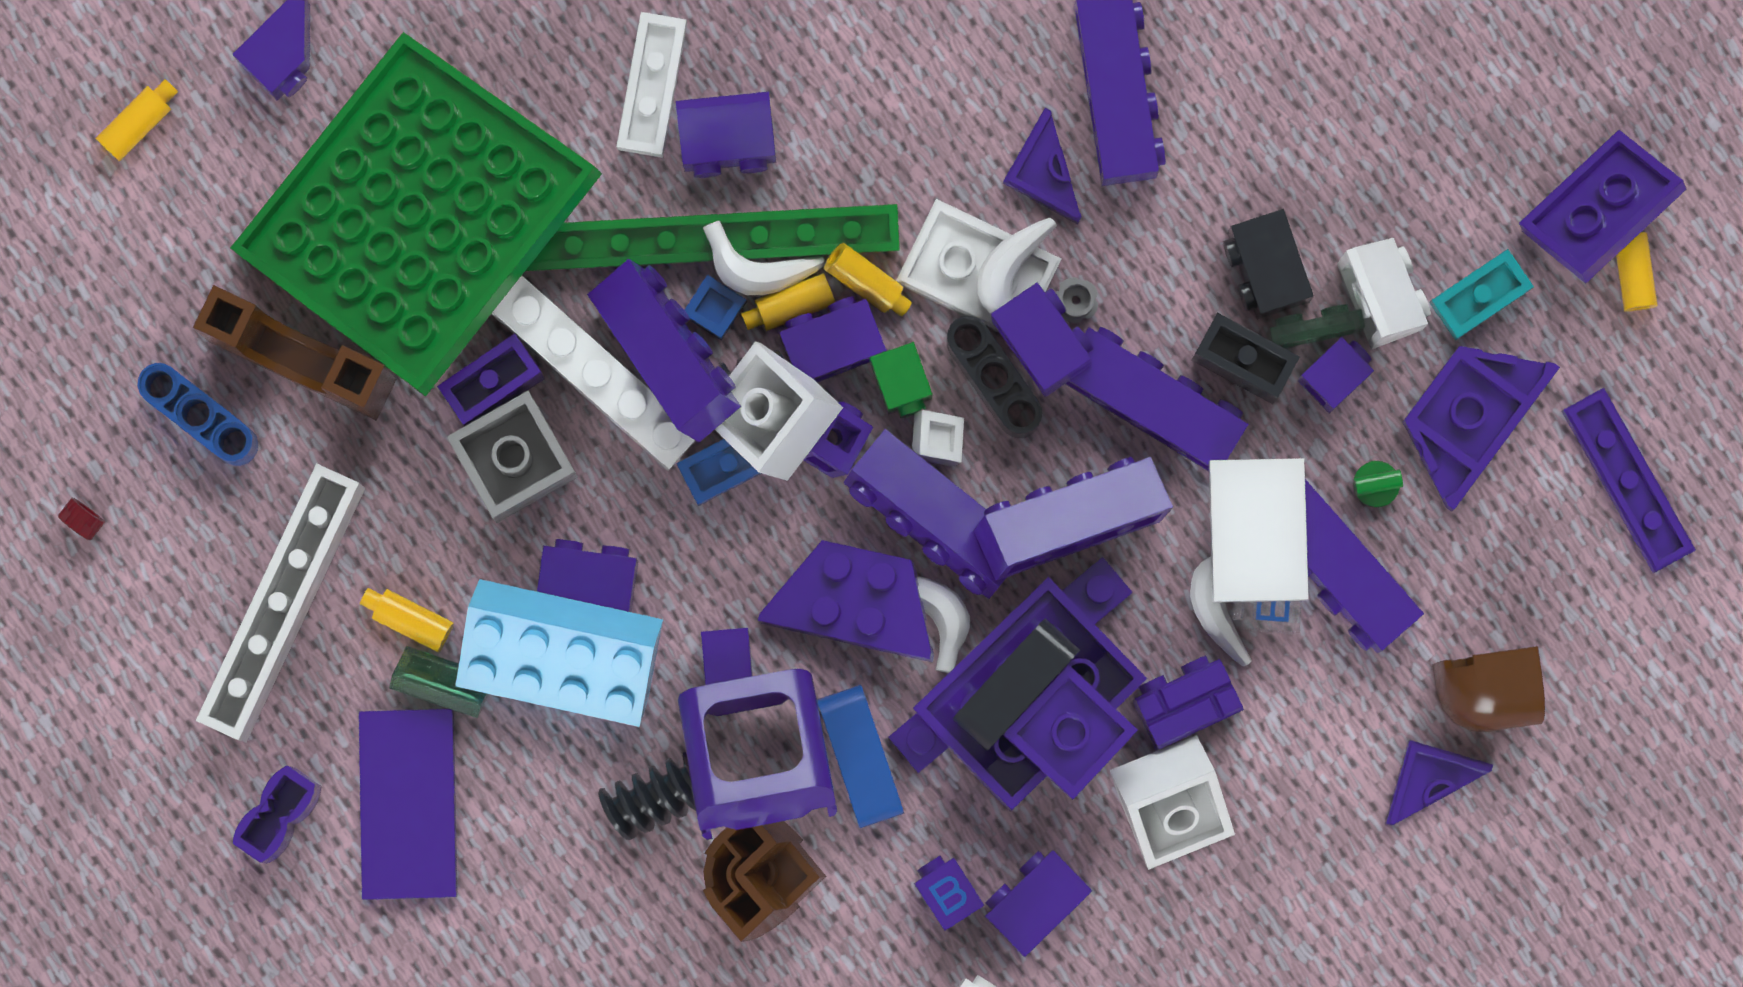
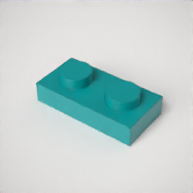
(1481, 294)

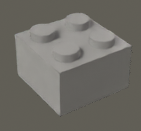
(512, 457)

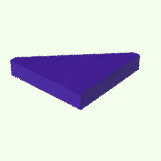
(1043, 172)
(1429, 776)

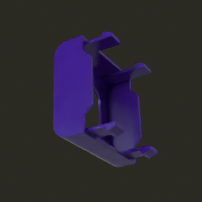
(766, 797)

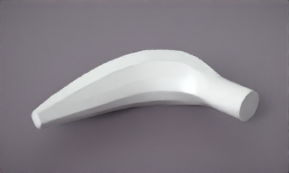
(1004, 261)
(756, 277)
(1215, 616)
(950, 618)

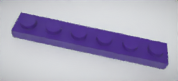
(1093, 592)

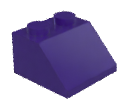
(726, 133)

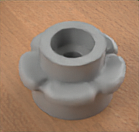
(1085, 291)

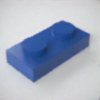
(715, 471)

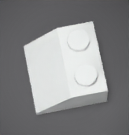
(1382, 288)
(779, 413)
(1172, 802)

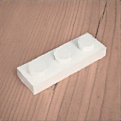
(651, 84)

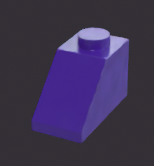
(279, 50)

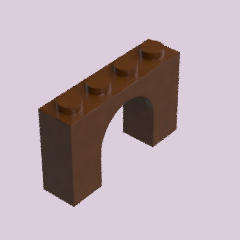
(331, 372)

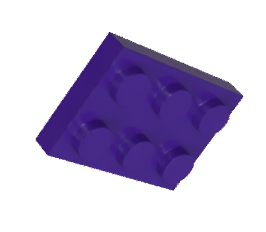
(1602, 206)

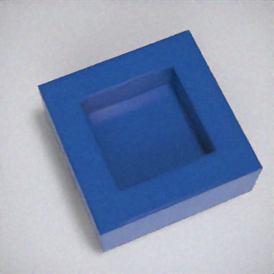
(714, 307)

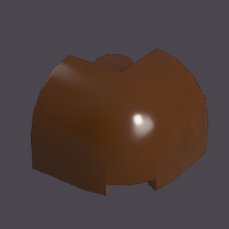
(1492, 690)
(758, 877)

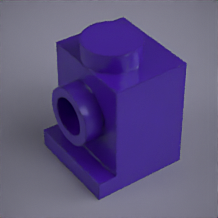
(851, 433)

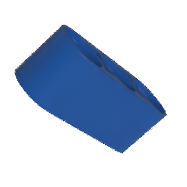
(182, 398)
(860, 756)

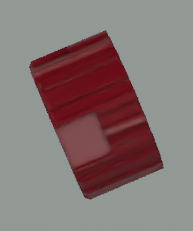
(81, 519)

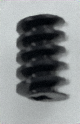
(650, 800)

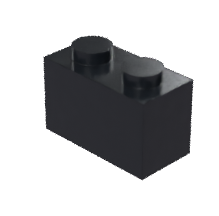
(1268, 264)
(1245, 358)

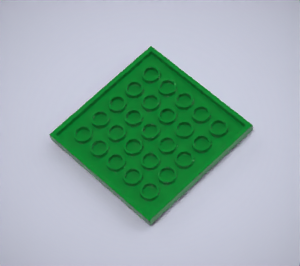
(415, 212)

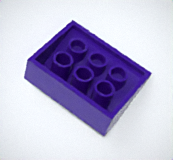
(1099, 662)

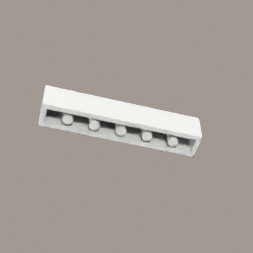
(591, 371)
(281, 603)

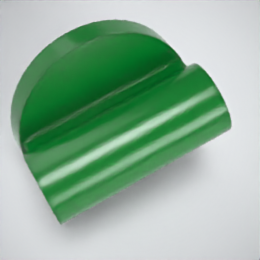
(1377, 484)

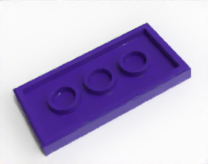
(407, 804)

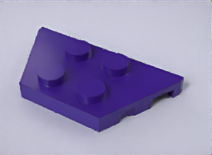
(1471, 414)
(854, 600)

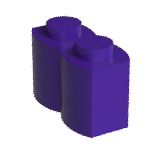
(283, 803)

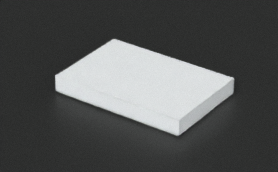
(949, 258)
(1258, 530)

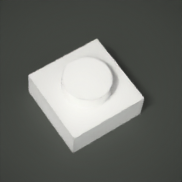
(938, 437)

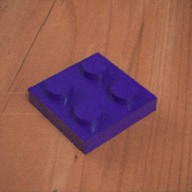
(1070, 732)

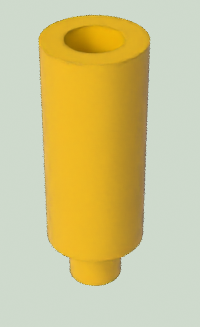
(137, 119)
(1637, 275)
(866, 280)
(789, 303)
(408, 618)

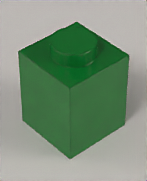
(901, 380)

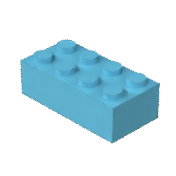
(558, 652)

